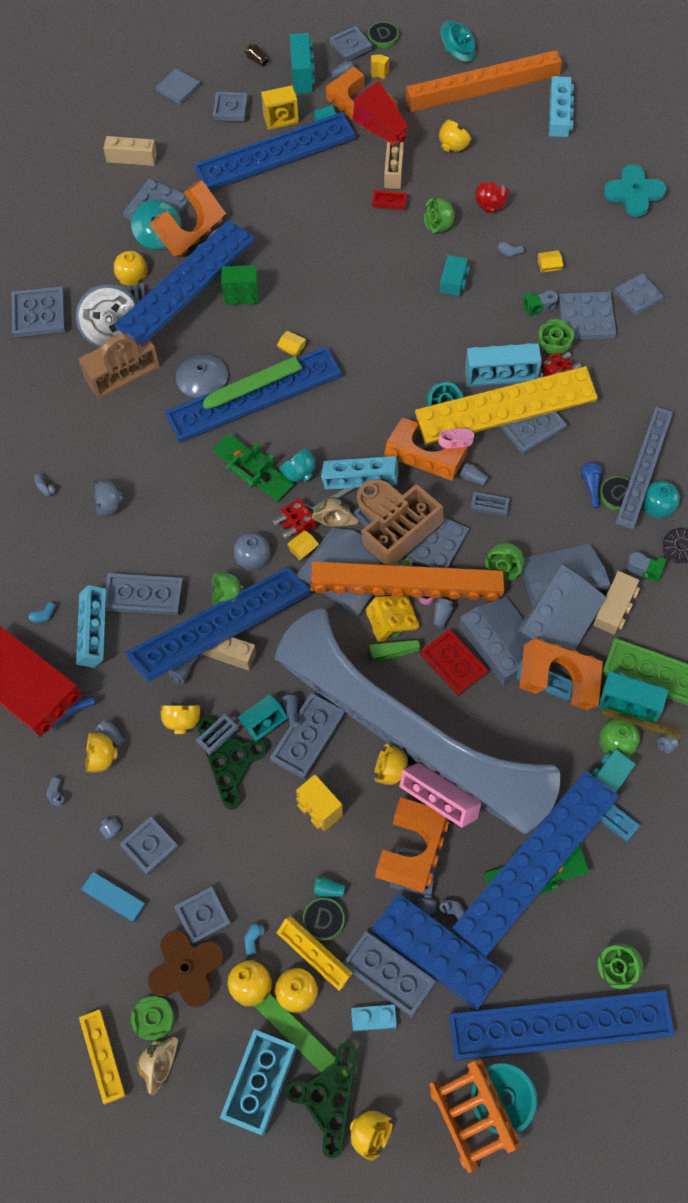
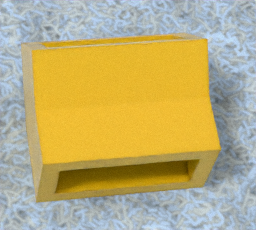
(379, 66)
(550, 261)
(291, 343)
(302, 545)

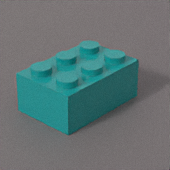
(301, 63)
(633, 697)

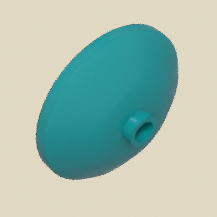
(144, 215)
(511, 1080)

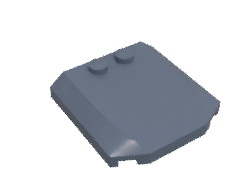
(342, 547)

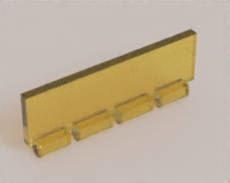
(645, 724)

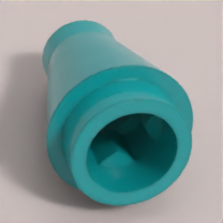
(328, 888)

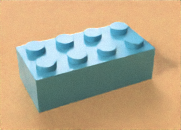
(502, 364)
(258, 1082)

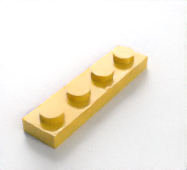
(314, 953)
(102, 1057)

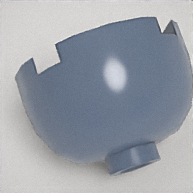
(106, 497)
(252, 551)

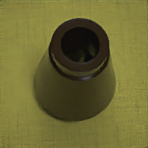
(255, 54)

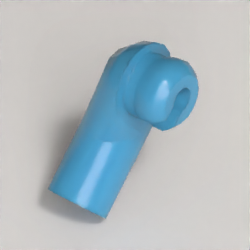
(42, 615)
(250, 937)

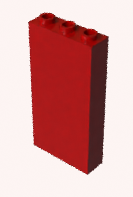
(32, 687)

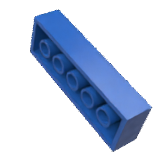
(437, 951)

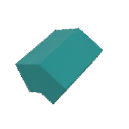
(323, 112)

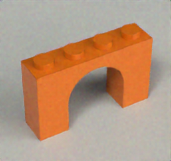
(344, 87)
(208, 214)
(441, 463)
(584, 670)
(414, 871)

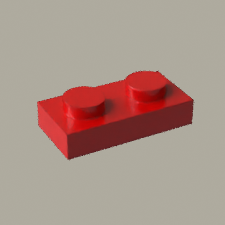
(389, 199)

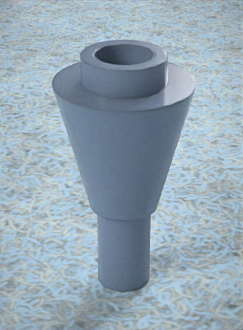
(179, 674)
(290, 706)

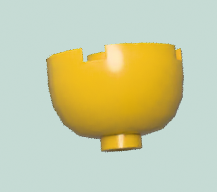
(452, 137)
(130, 268)
(180, 717)
(99, 752)
(390, 765)
(249, 983)
(296, 990)
(369, 1133)

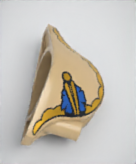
(335, 513)
(156, 1063)

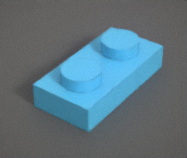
(373, 1018)

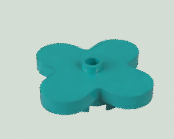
(634, 190)

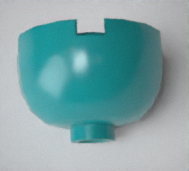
(443, 392)
(300, 466)
(661, 499)

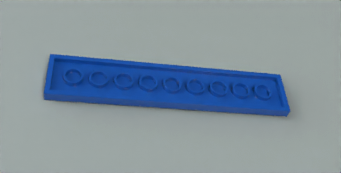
(274, 151)
(184, 283)
(193, 419)
(217, 624)
(535, 863)
(560, 1025)

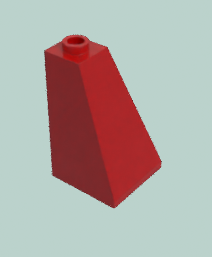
(379, 114)

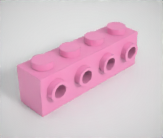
(440, 794)

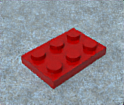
(453, 662)

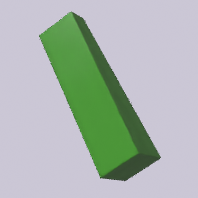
(392, 650)

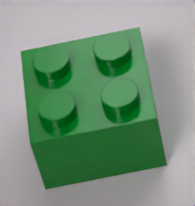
(240, 285)

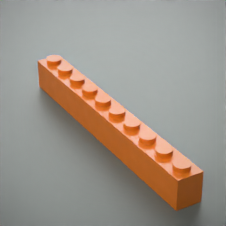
(483, 81)
(406, 581)

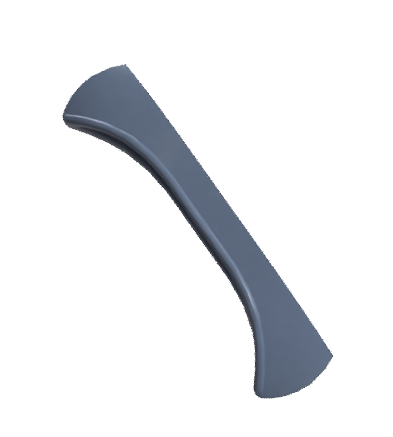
(508, 790)

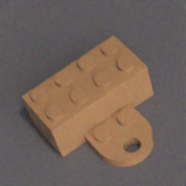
(117, 364)
(398, 519)

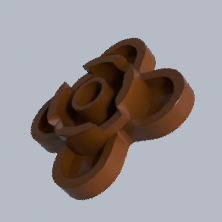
(193, 983)

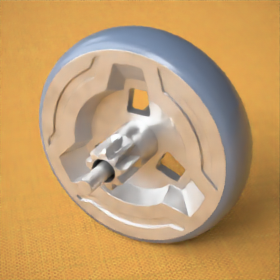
(101, 299)

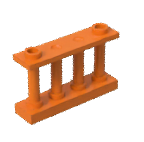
(497, 1115)

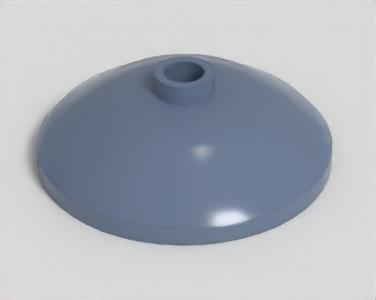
(198, 382)

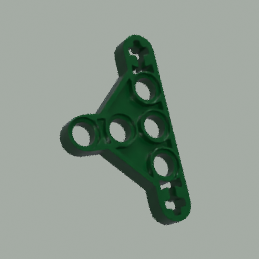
(233, 769)
(327, 1109)

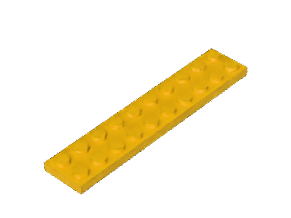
(508, 404)

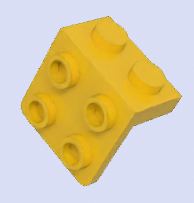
(391, 615)

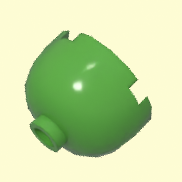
(438, 215)
(555, 337)
(505, 558)
(226, 587)
(619, 736)
(620, 965)

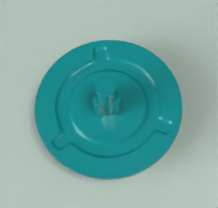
(458, 41)

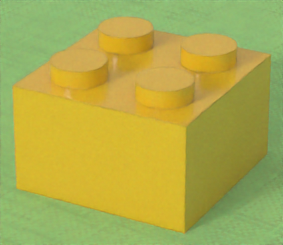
(280, 107)
(319, 803)

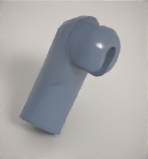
(509, 250)
(40, 483)
(53, 794)
(452, 907)

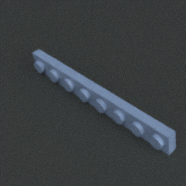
(644, 468)

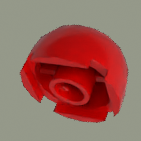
(491, 197)

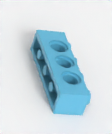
(560, 106)
(356, 472)
(91, 626)

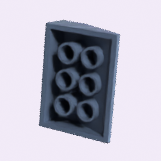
(578, 559)
(562, 610)
(494, 635)

